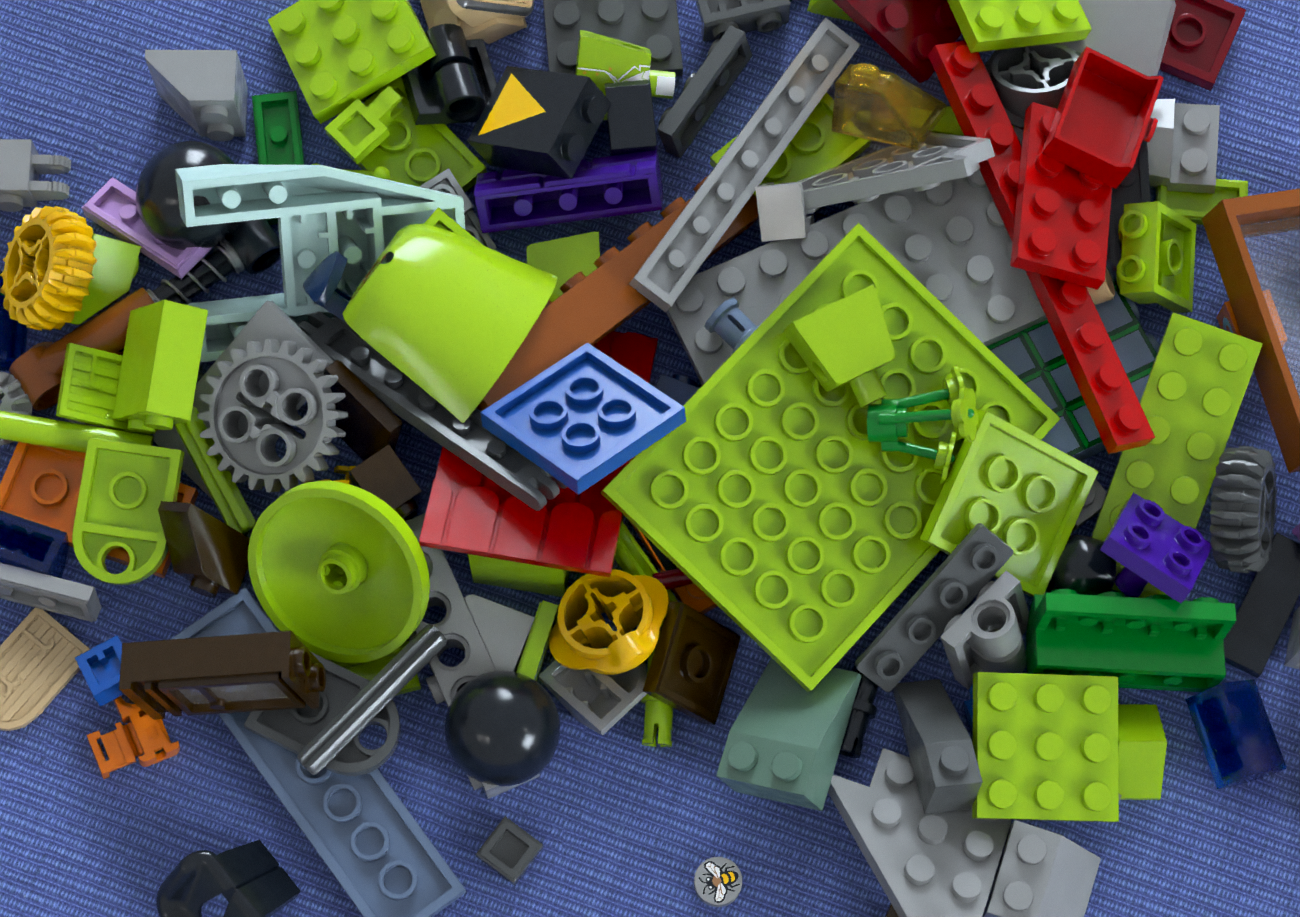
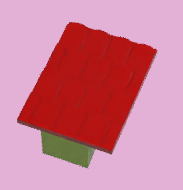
(526, 547)

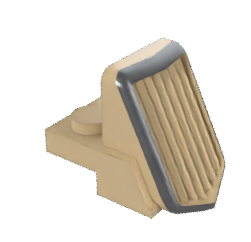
(479, 18)

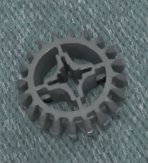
(1243, 509)

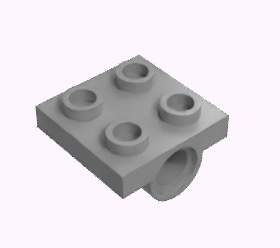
(989, 632)

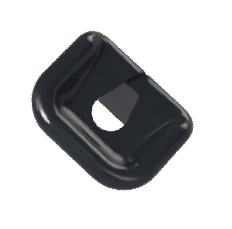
(244, 875)

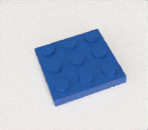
(583, 417)

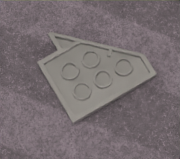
(896, 169)
(922, 860)

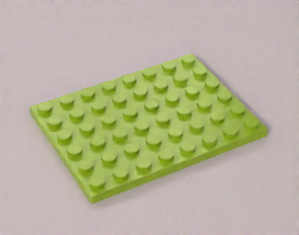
(774, 480)

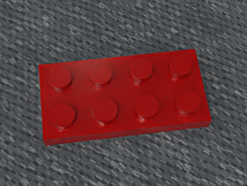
(1059, 212)

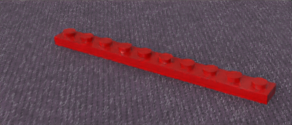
(1065, 304)

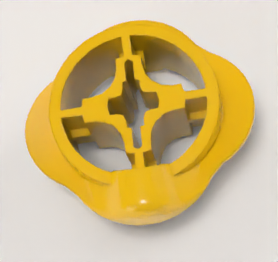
(578, 641)

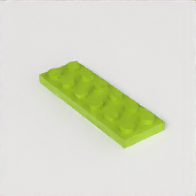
(1191, 410)

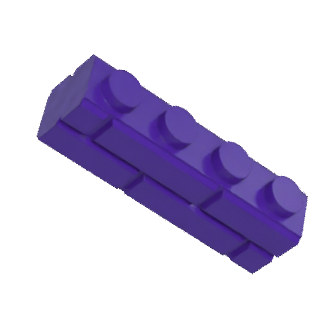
(597, 190)

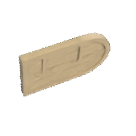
(35, 668)

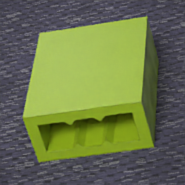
(160, 366)

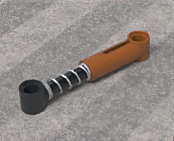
(249, 248)

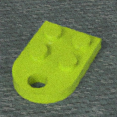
(121, 504)

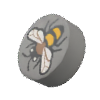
(718, 881)

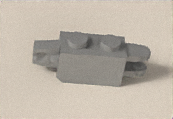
(20, 175)

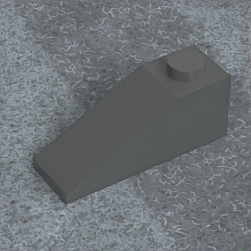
(937, 747)

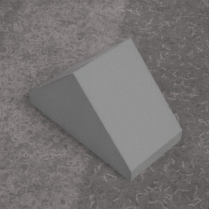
(501, 629)

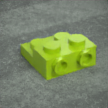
(1157, 256)

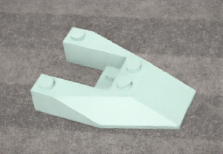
(317, 214)

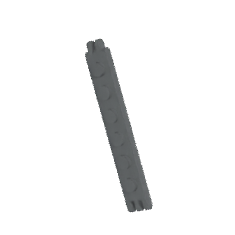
(413, 404)

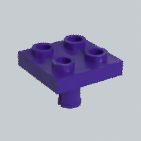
(1154, 550)

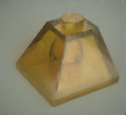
(883, 107)

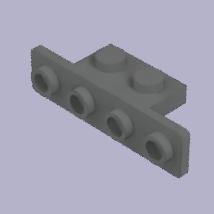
(933, 606)

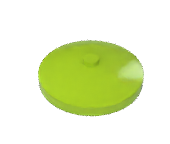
(339, 571)

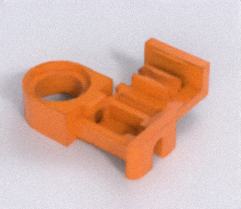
(128, 741)

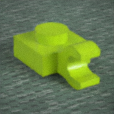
(362, 128)

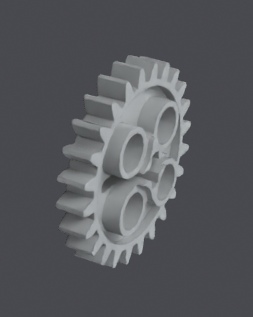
(289, 378)

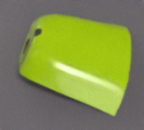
(448, 312)

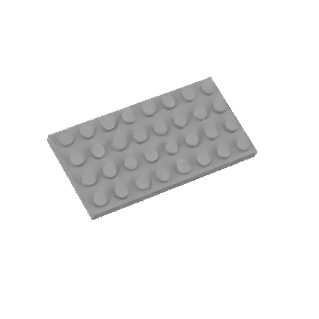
(941, 235)

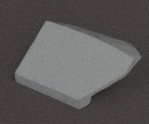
(595, 697)

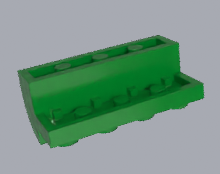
(1139, 640)

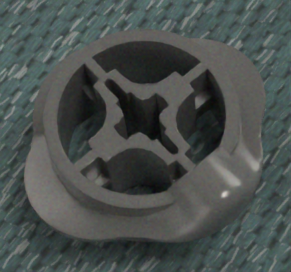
(1030, 76)

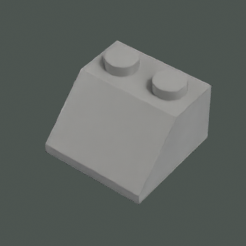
(203, 89)
(1041, 875)

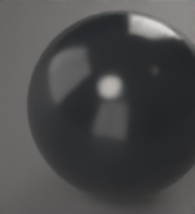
(159, 200)
(502, 728)

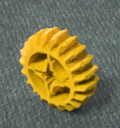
(48, 268)

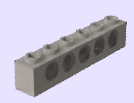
(459, 633)

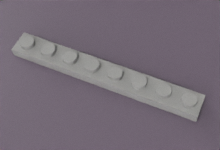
(744, 165)

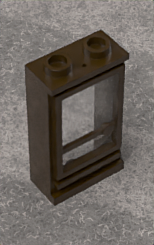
(221, 674)

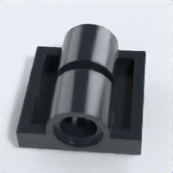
(452, 83)

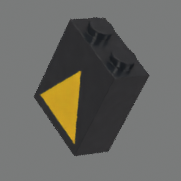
(539, 121)

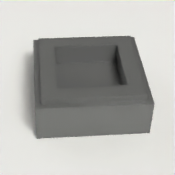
(509, 850)

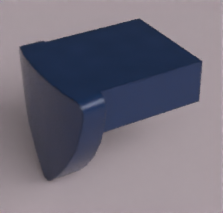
(323, 285)

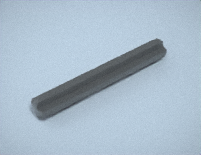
(371, 699)

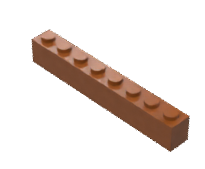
(599, 302)

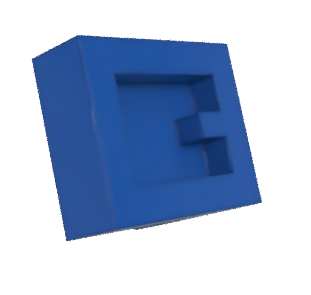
(102, 670)

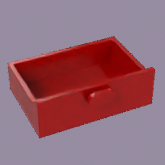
(1103, 118)

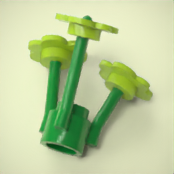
(891, 418)

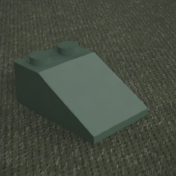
(789, 737)

